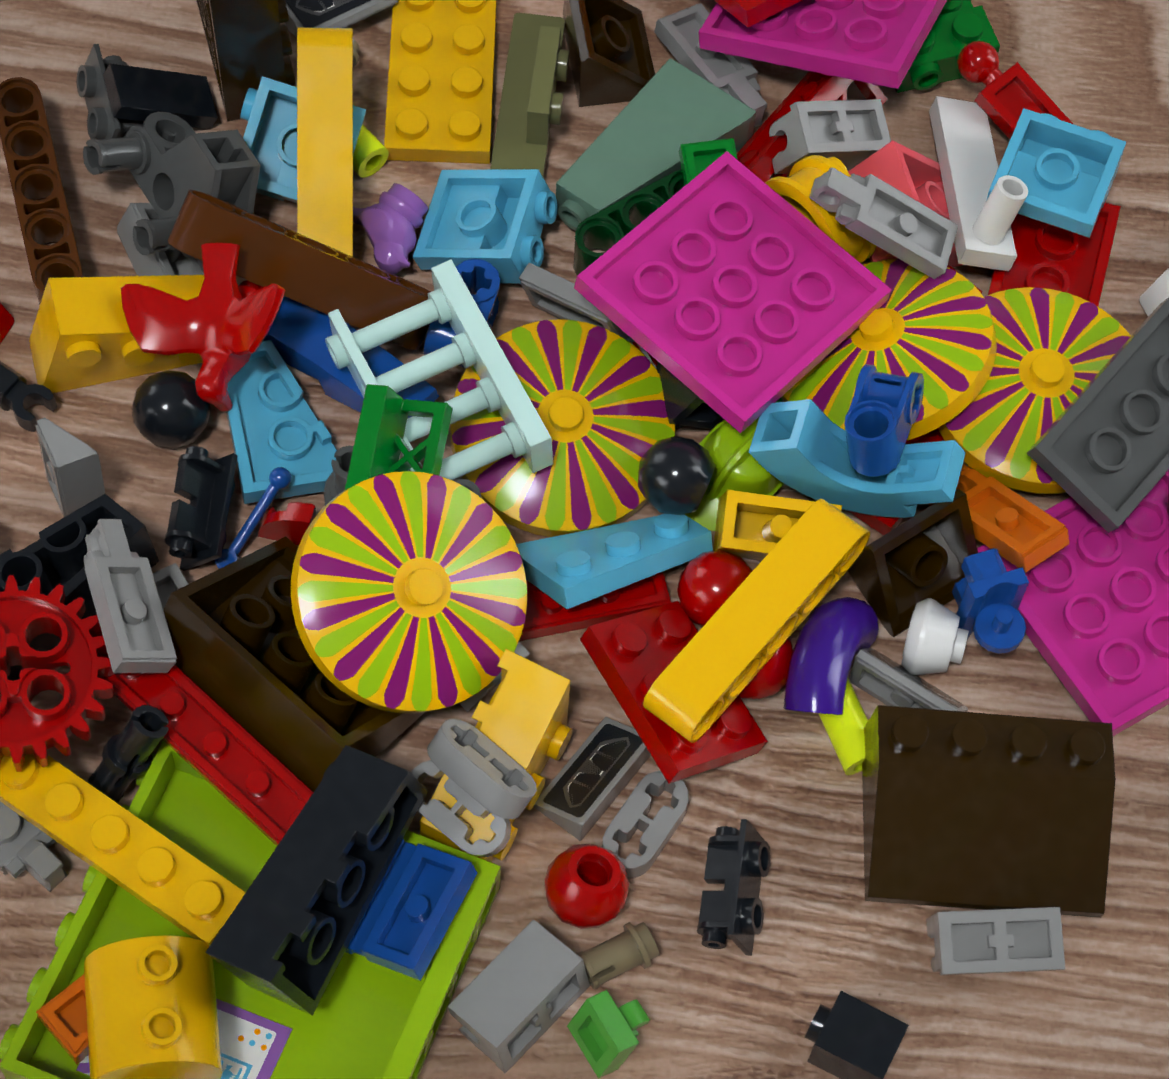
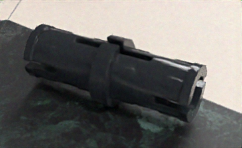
(129, 752)

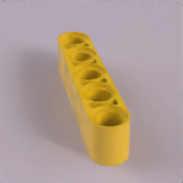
(325, 136)
(756, 620)

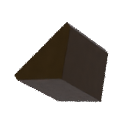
(606, 50)
(916, 562)

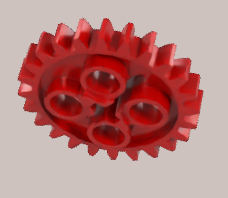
(22, 618)

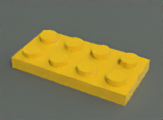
(441, 81)

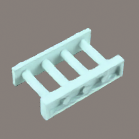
(470, 346)

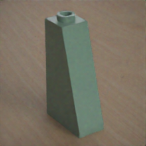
(646, 140)

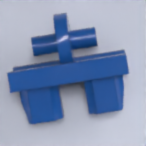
(990, 601)

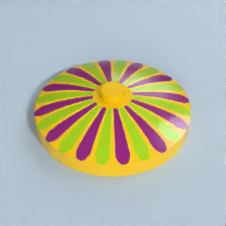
(923, 328)
(1044, 359)
(602, 415)
(408, 592)

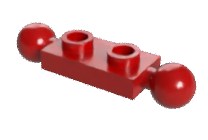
(1004, 92)

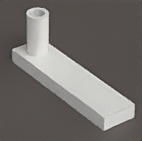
(967, 172)

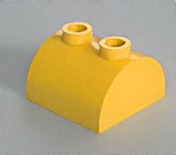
(152, 1010)

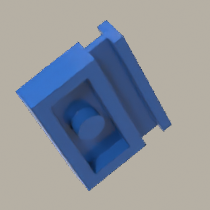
(412, 909)

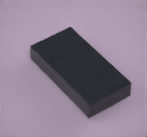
(143, 91)

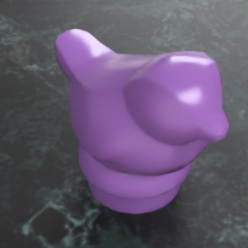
(392, 226)

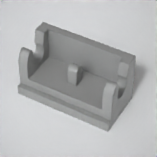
(831, 129)
(997, 941)
(520, 995)

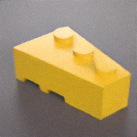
(84, 335)
(528, 724)

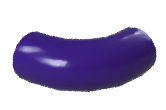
(825, 655)

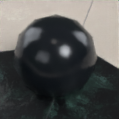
(170, 410)
(675, 475)

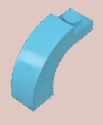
(812, 457)

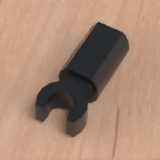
(19, 396)

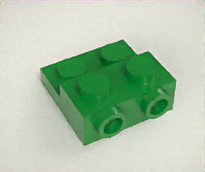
(954, 29)

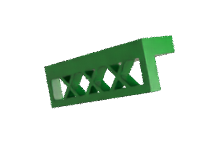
(382, 433)

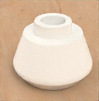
(933, 639)

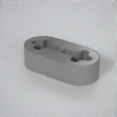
(481, 769)
(449, 819)
(656, 831)

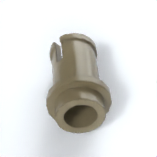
(619, 954)

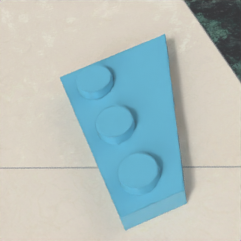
(276, 429)
(606, 558)

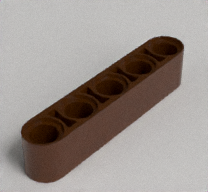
(26, 133)
(299, 264)

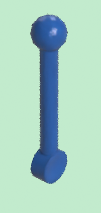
(279, 479)

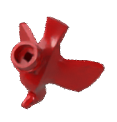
(219, 324)

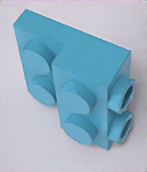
(273, 136)
(1063, 169)
(487, 218)

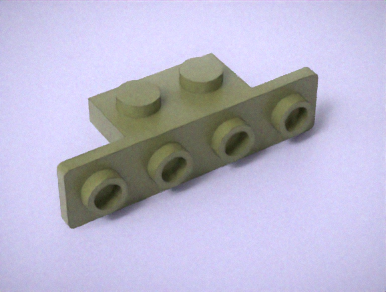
(529, 92)

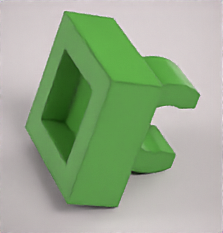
(607, 1032)

